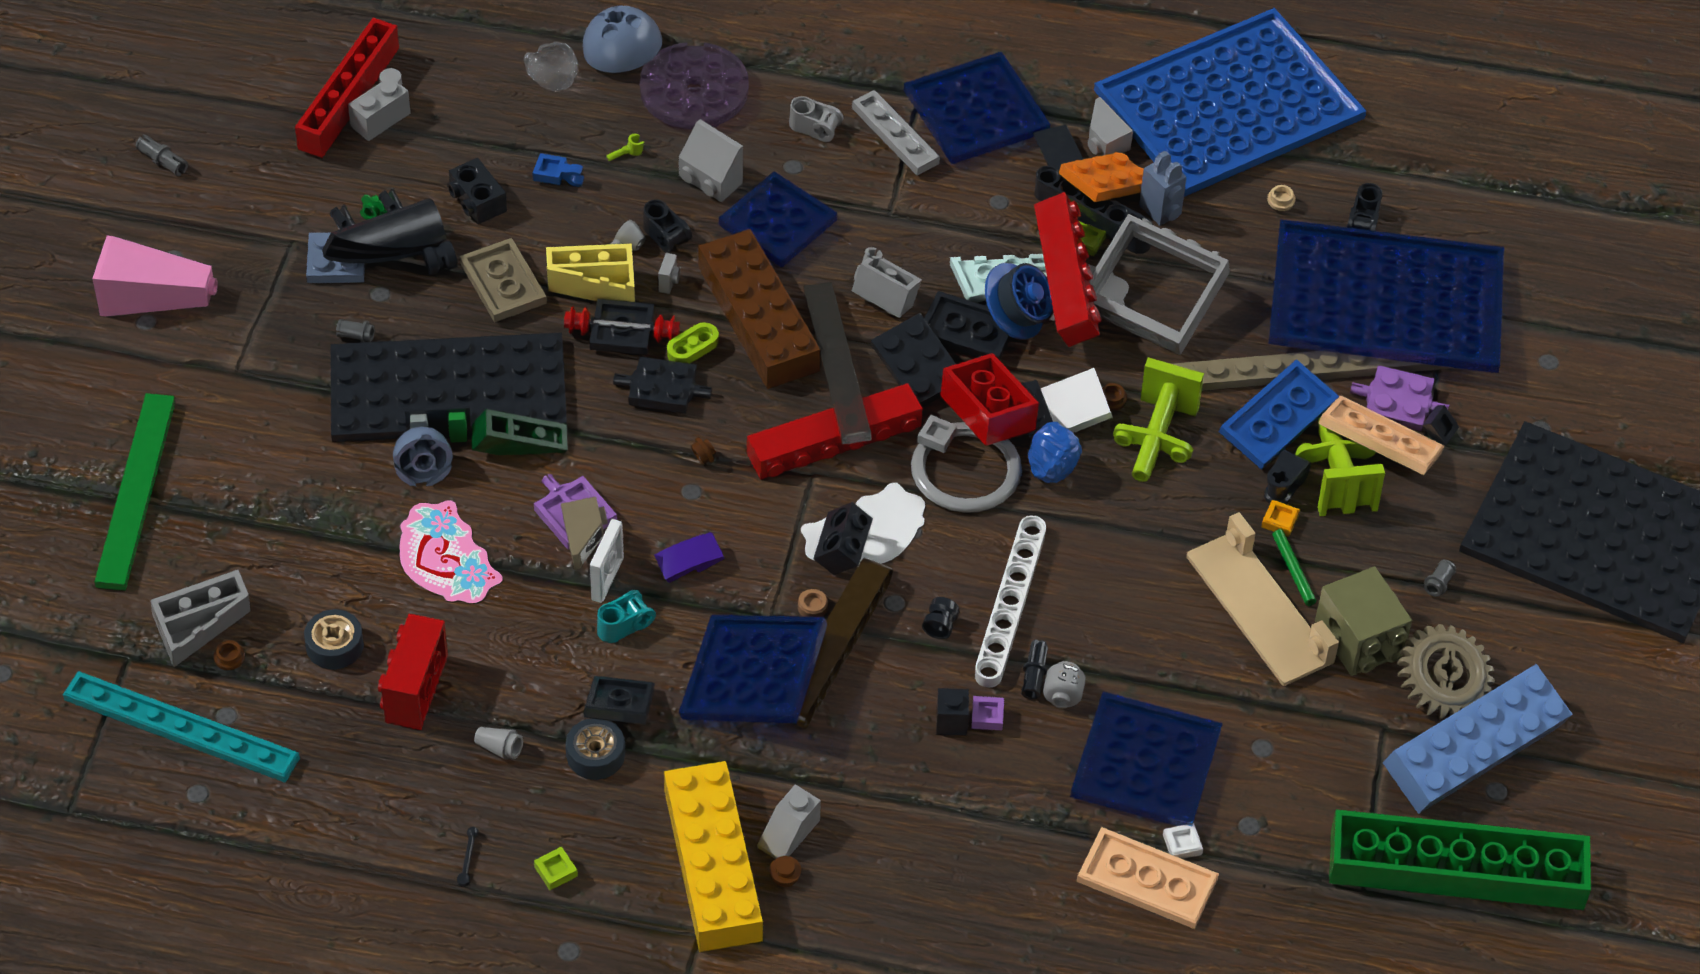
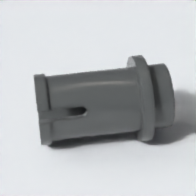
(355, 330)
(1437, 582)

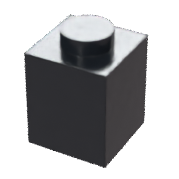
(952, 711)

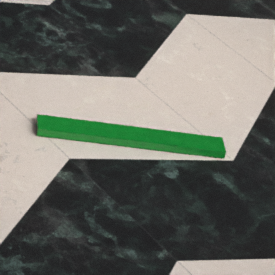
(135, 492)

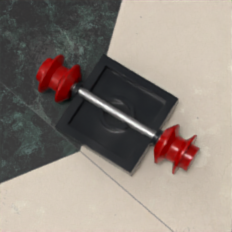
(621, 326)

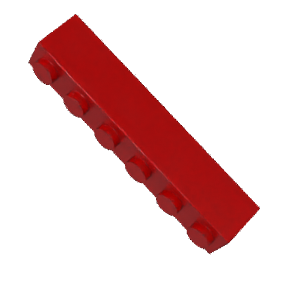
(350, 80)
(1067, 269)
(818, 435)

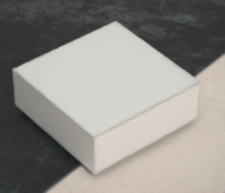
(1183, 841)

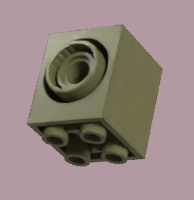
(1364, 620)

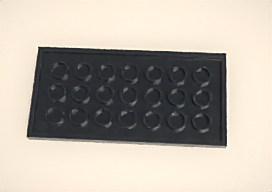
(498, 373)

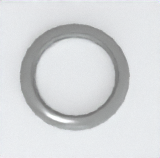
(970, 504)

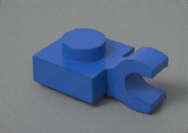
(555, 168)

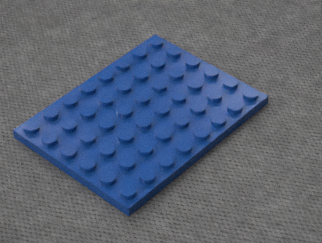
(1231, 100)

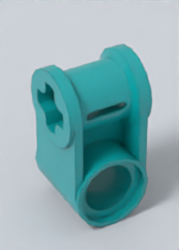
(623, 617)

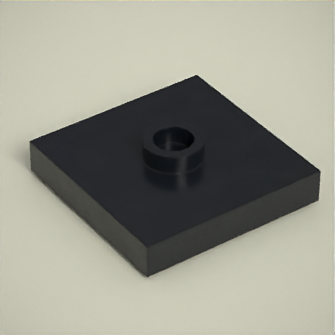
(619, 699)

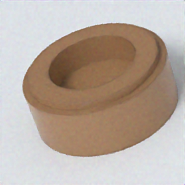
(812, 603)

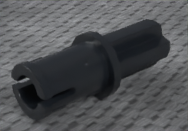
(1034, 669)

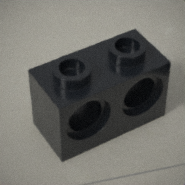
(477, 191)
(843, 538)

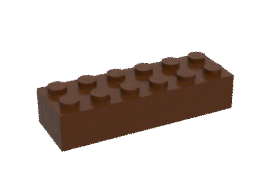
(759, 308)

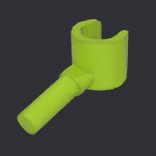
(632, 147)

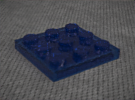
(780, 218)

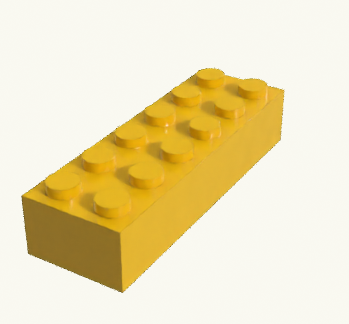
(713, 856)

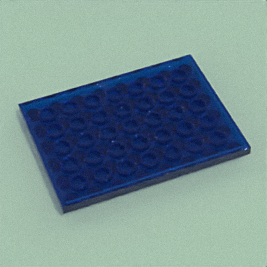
(1388, 296)

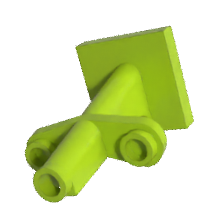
(1170, 390)
(1344, 484)

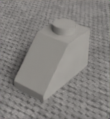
(1108, 131)
(790, 823)

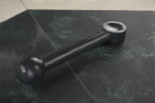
(463, 879)

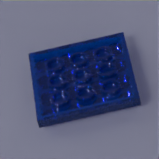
(976, 107)
(753, 668)
(1146, 760)

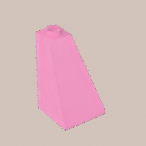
(145, 280)

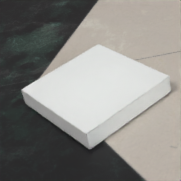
(1077, 401)
(606, 561)

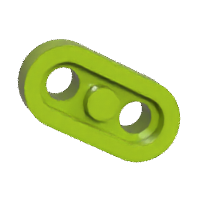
(689, 344)

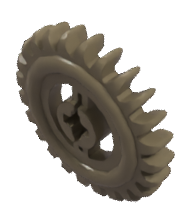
(1436, 684)

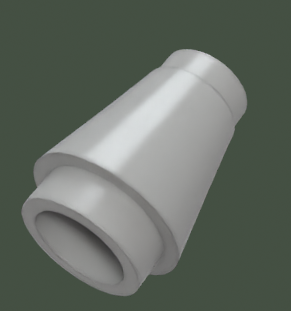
(502, 742)

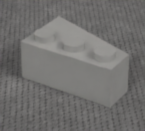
(199, 613)

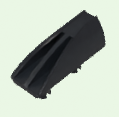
(385, 237)

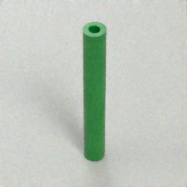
(1294, 567)

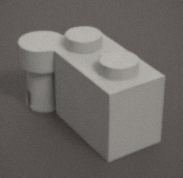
(380, 106)
(885, 283)

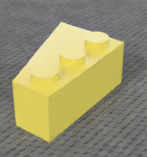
(592, 271)

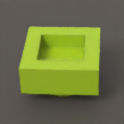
(555, 868)

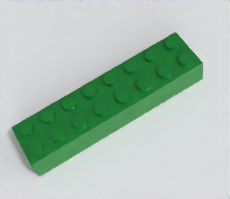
(1460, 859)

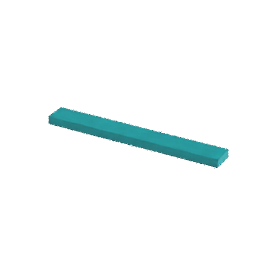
(181, 726)

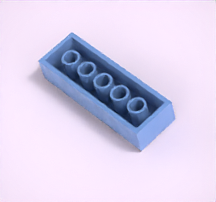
(1477, 738)

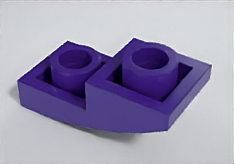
(689, 555)

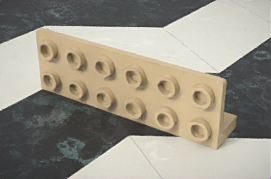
(1261, 606)

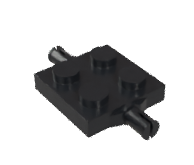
(662, 385)

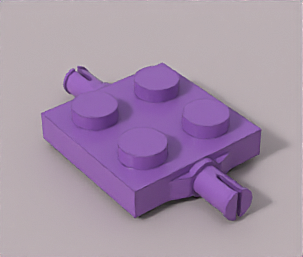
(1399, 396)
(550, 506)

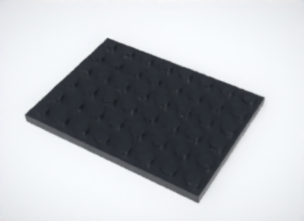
(1593, 531)

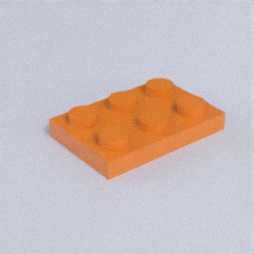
(1104, 176)

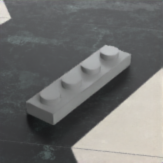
(895, 132)

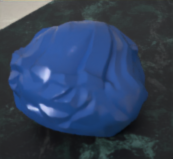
(1054, 452)

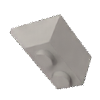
(711, 161)

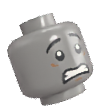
(1064, 684)

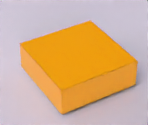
(1280, 517)

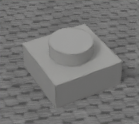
(668, 273)
(937, 433)

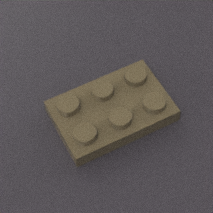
(503, 280)

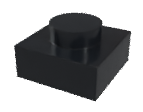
(1441, 425)

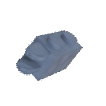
(1162, 189)

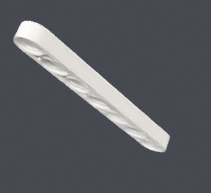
(1010, 612)

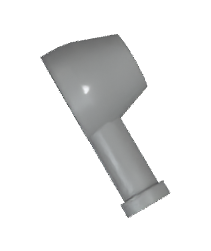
(628, 234)

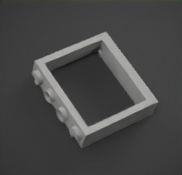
(1168, 241)

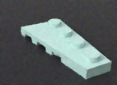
(973, 273)

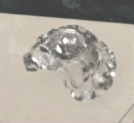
(552, 66)

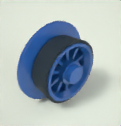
(1018, 299)

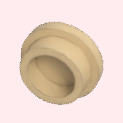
(1281, 198)

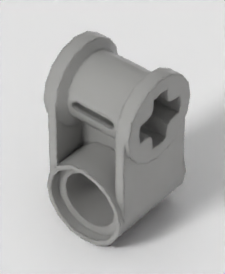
(813, 119)

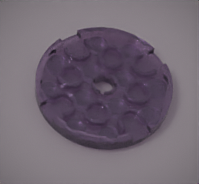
(670, 72)

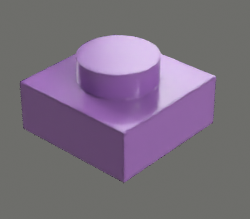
(987, 713)

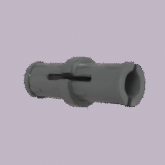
(161, 155)

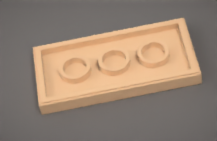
(1381, 435)
(1148, 877)

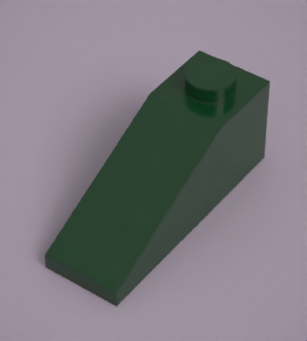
(517, 435)

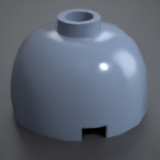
(422, 456)

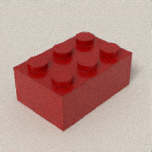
(989, 399)
(413, 671)

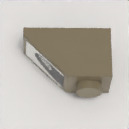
(583, 527)

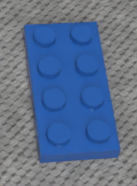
(1278, 414)

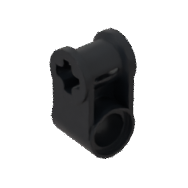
(1366, 207)
(664, 225)
(1286, 477)

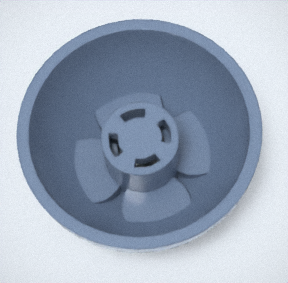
(621, 39)

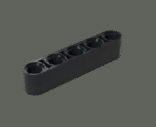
(1104, 215)

